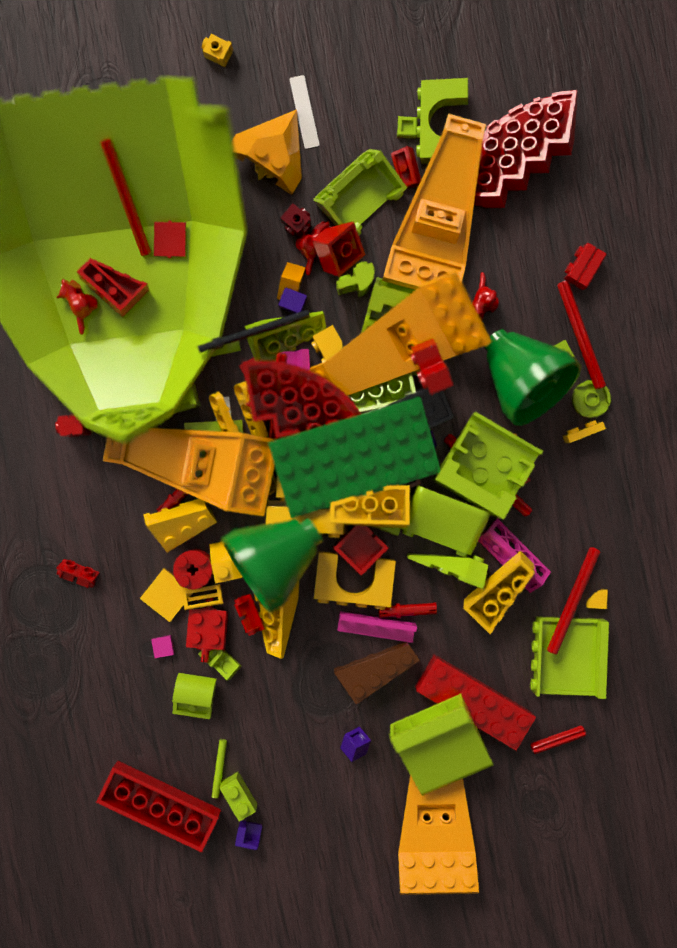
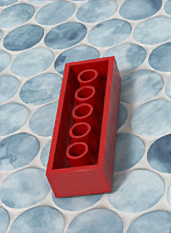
(488, 708)
(159, 806)

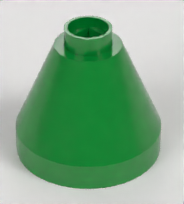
(529, 375)
(273, 557)

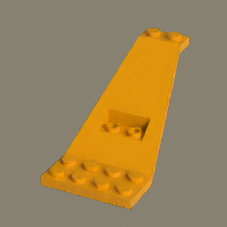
(384, 349)
(234, 469)
(437, 853)

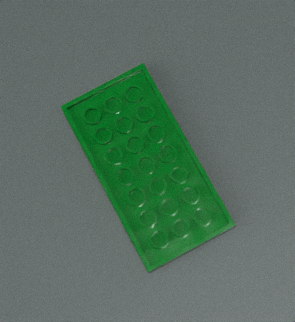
(354, 456)

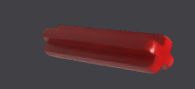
(558, 739)

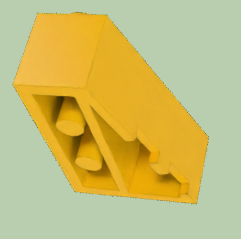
(180, 523)

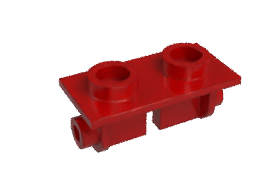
(69, 570)
(246, 606)

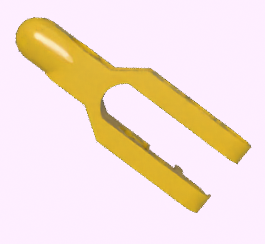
(226, 423)

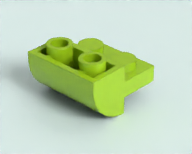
(361, 280)
(193, 696)

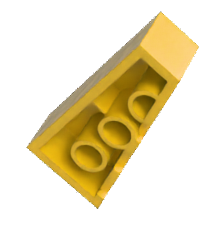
(319, 518)
(499, 591)

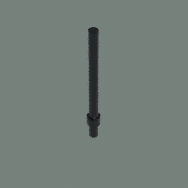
(218, 343)

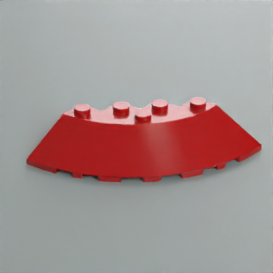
(524, 145)
(294, 397)

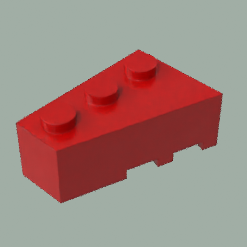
(115, 288)

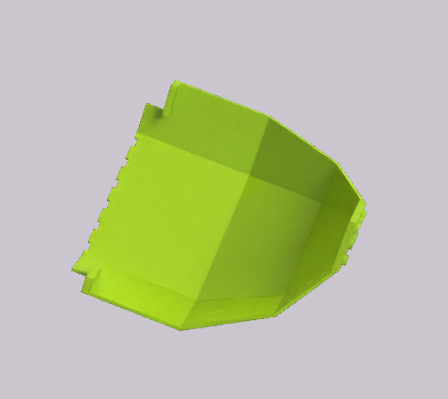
(66, 209)

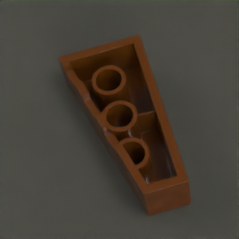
(372, 672)

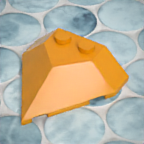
(274, 149)

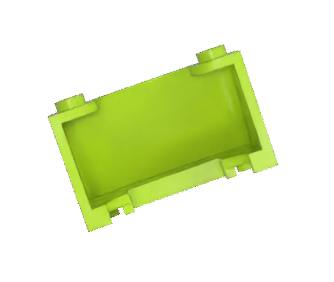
(360, 189)
(445, 520)

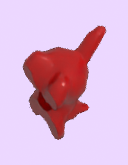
(306, 246)
(485, 298)
(80, 303)

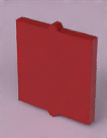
(169, 239)

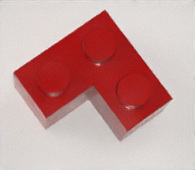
(433, 371)

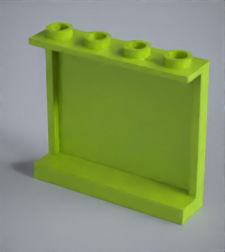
(581, 660)

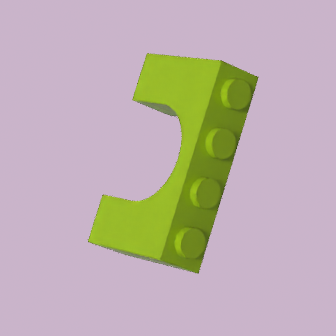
(433, 96)

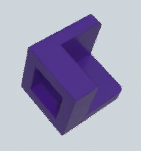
(292, 301)
(355, 744)
(248, 835)

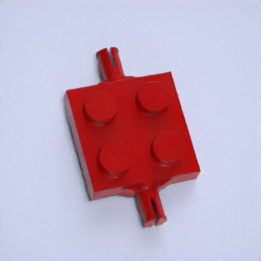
(207, 629)

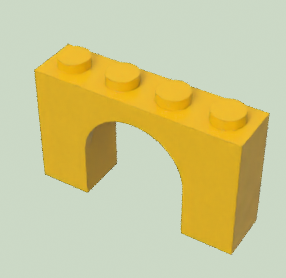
(377, 594)

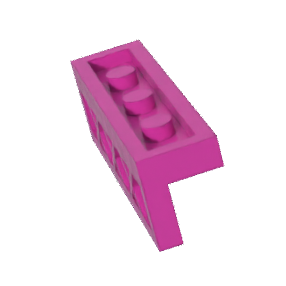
(503, 552)
(376, 626)

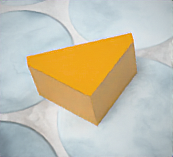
(291, 278)

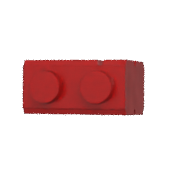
(585, 266)
(71, 427)

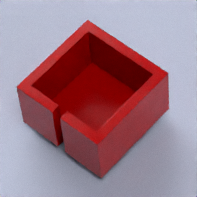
(360, 548)

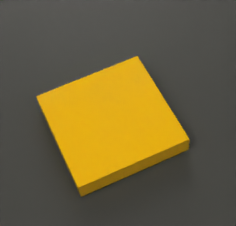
(165, 595)

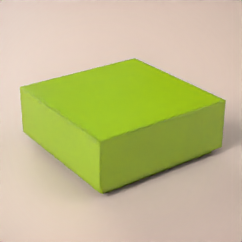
(407, 127)

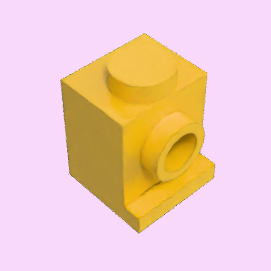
(221, 54)

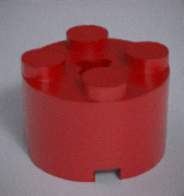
(186, 577)

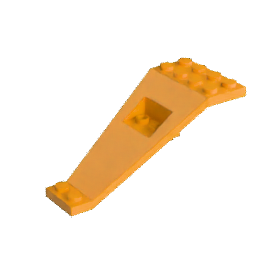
(432, 245)

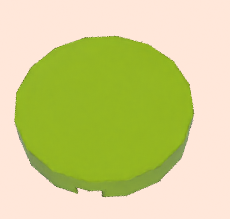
(589, 401)

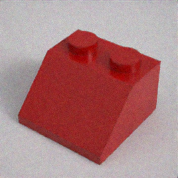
(338, 248)

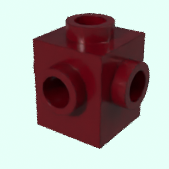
(290, 218)

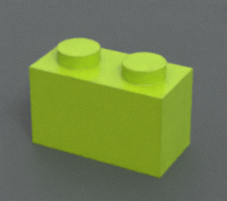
(238, 796)

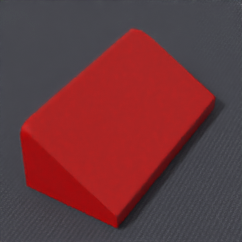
(406, 166)

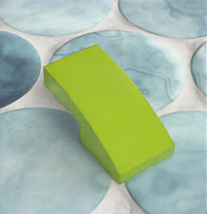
(223, 663)

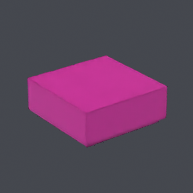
(162, 646)

